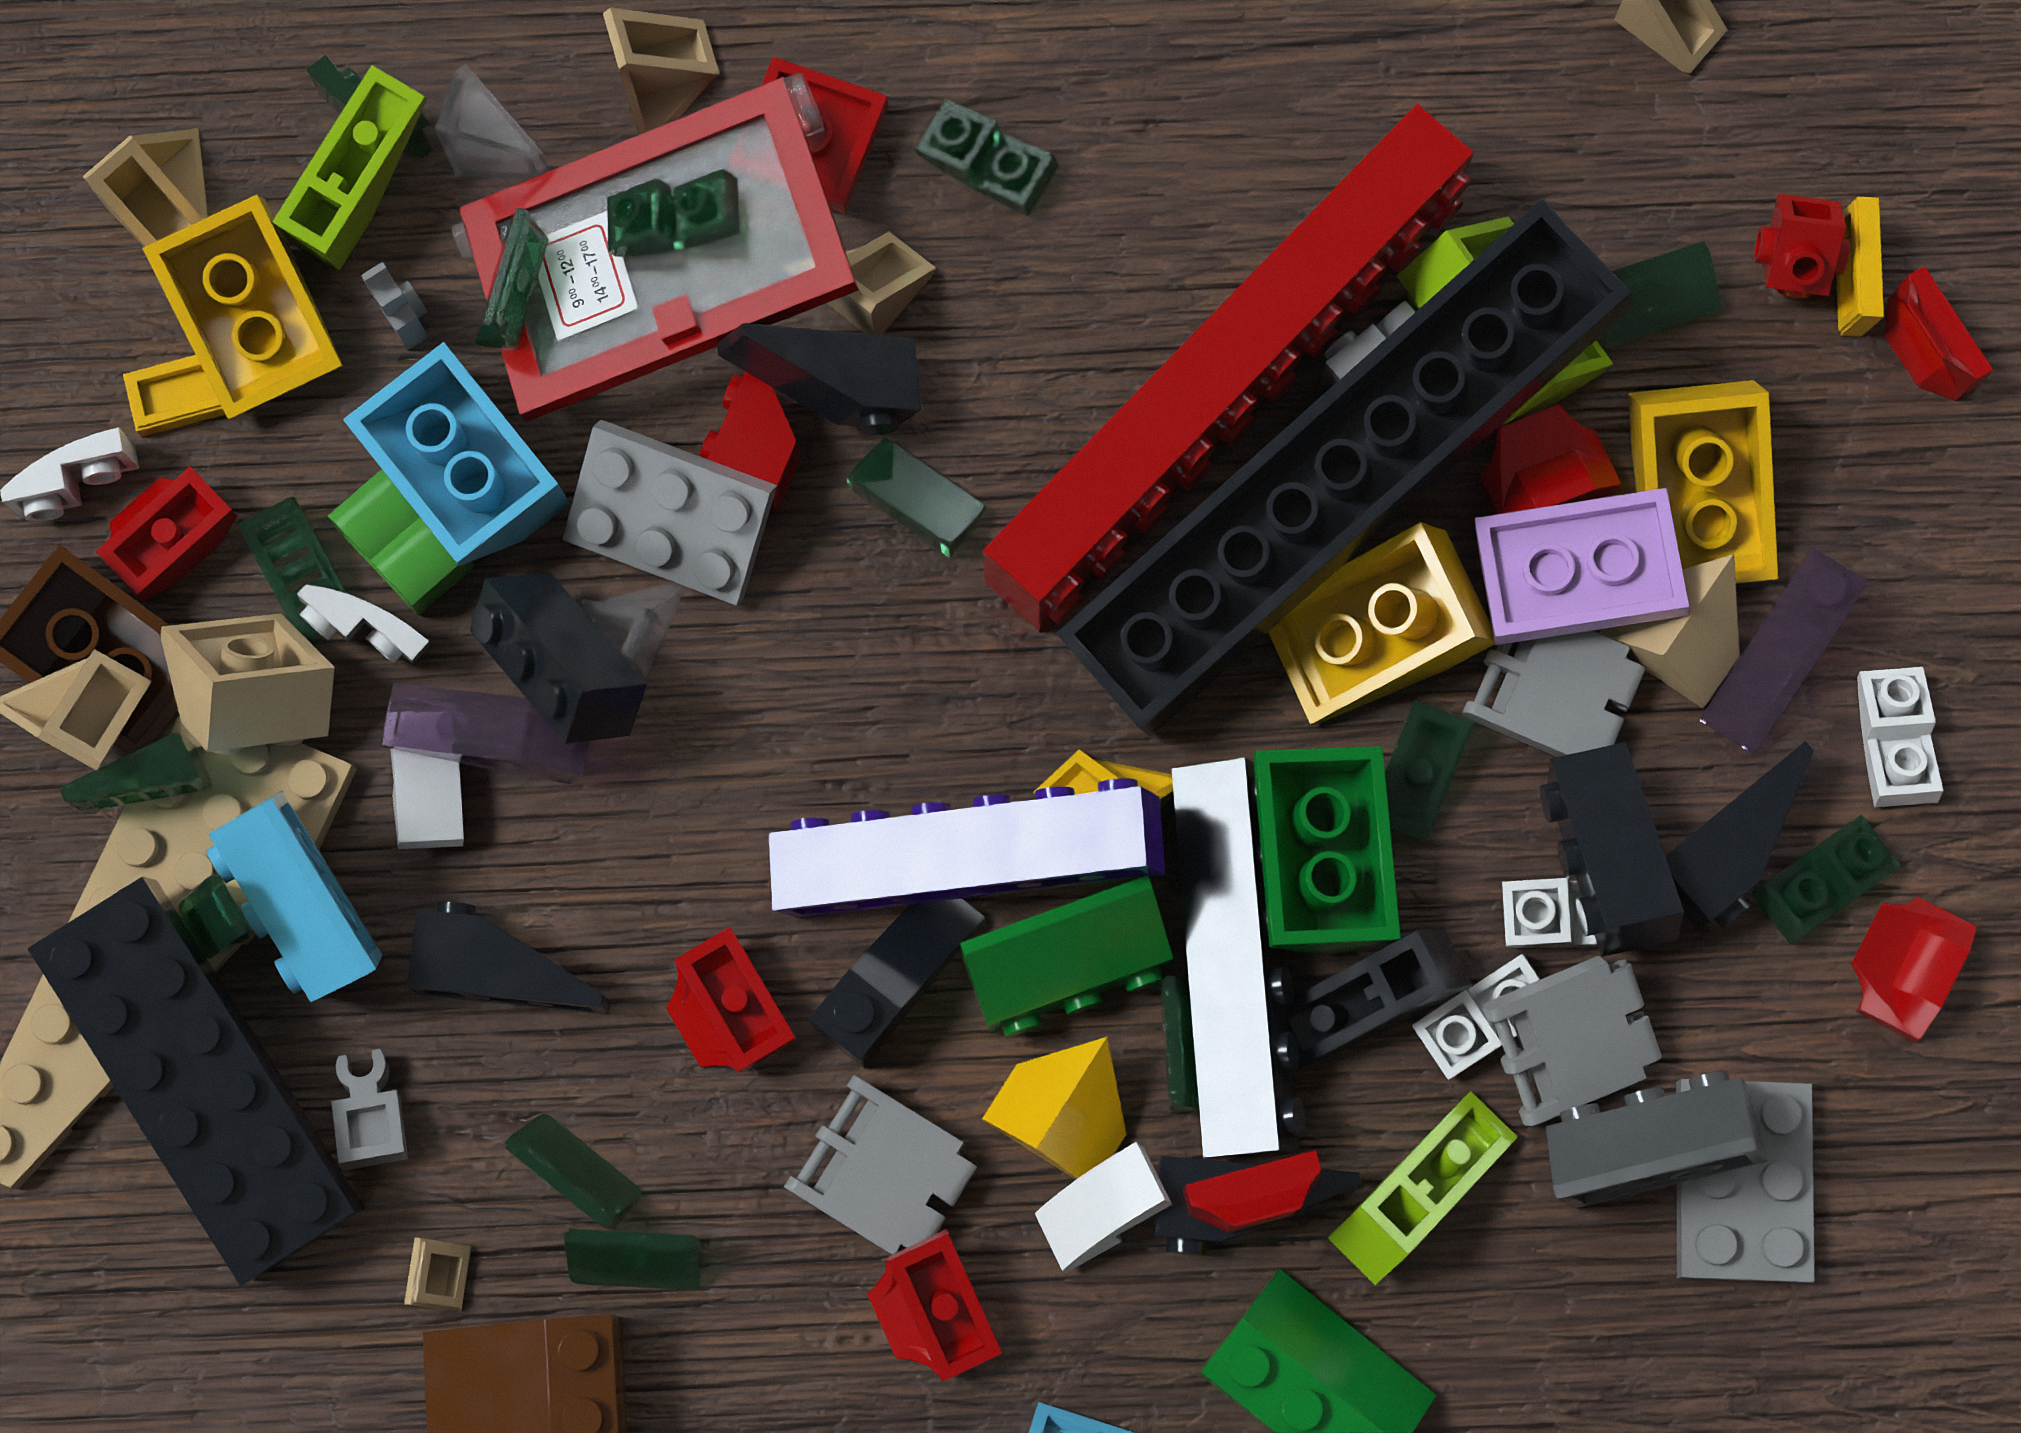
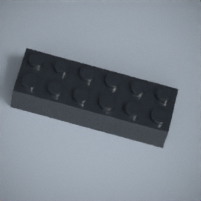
(196, 1079)

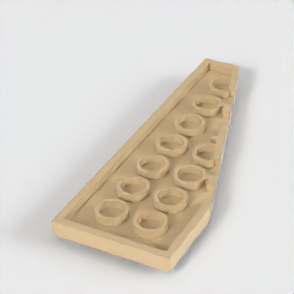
(48, 1067)

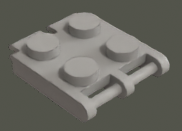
(1558, 692)
(1574, 1037)
(884, 1171)

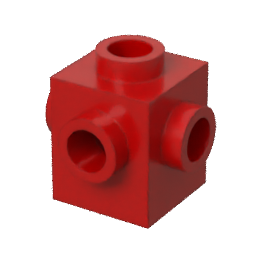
(1803, 246)

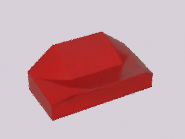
(1933, 339)
(1546, 463)
(166, 533)
(1910, 964)
(726, 1006)
(1254, 1193)
(933, 1309)

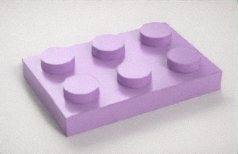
(1581, 566)

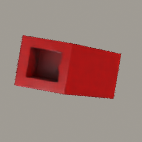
(755, 436)

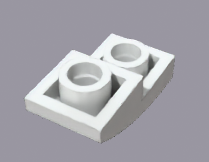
(52, 481)
(342, 613)
(1897, 737)
(426, 801)
(1543, 914)
(1459, 1031)
(1102, 1205)

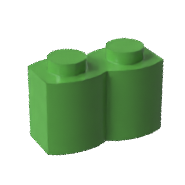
(397, 543)

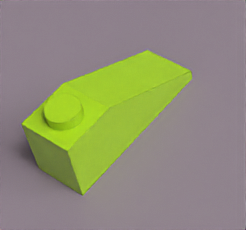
(351, 169)
(1422, 1188)

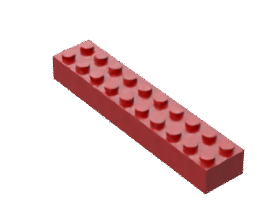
(1227, 370)

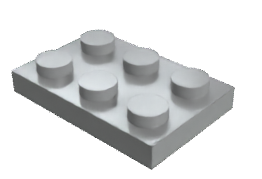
(669, 512)
(1760, 1216)

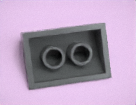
(1654, 1141)

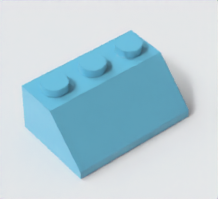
(456, 458)
(293, 898)

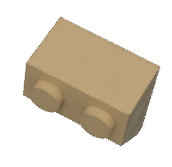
(248, 682)

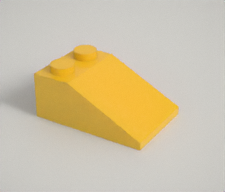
(243, 305)
(1717, 469)
(1382, 624)

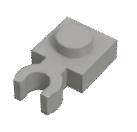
(398, 304)
(1351, 348)
(370, 1121)

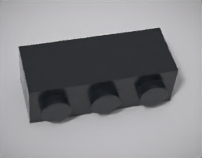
(558, 657)
(1611, 850)

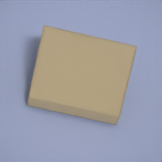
(437, 1275)

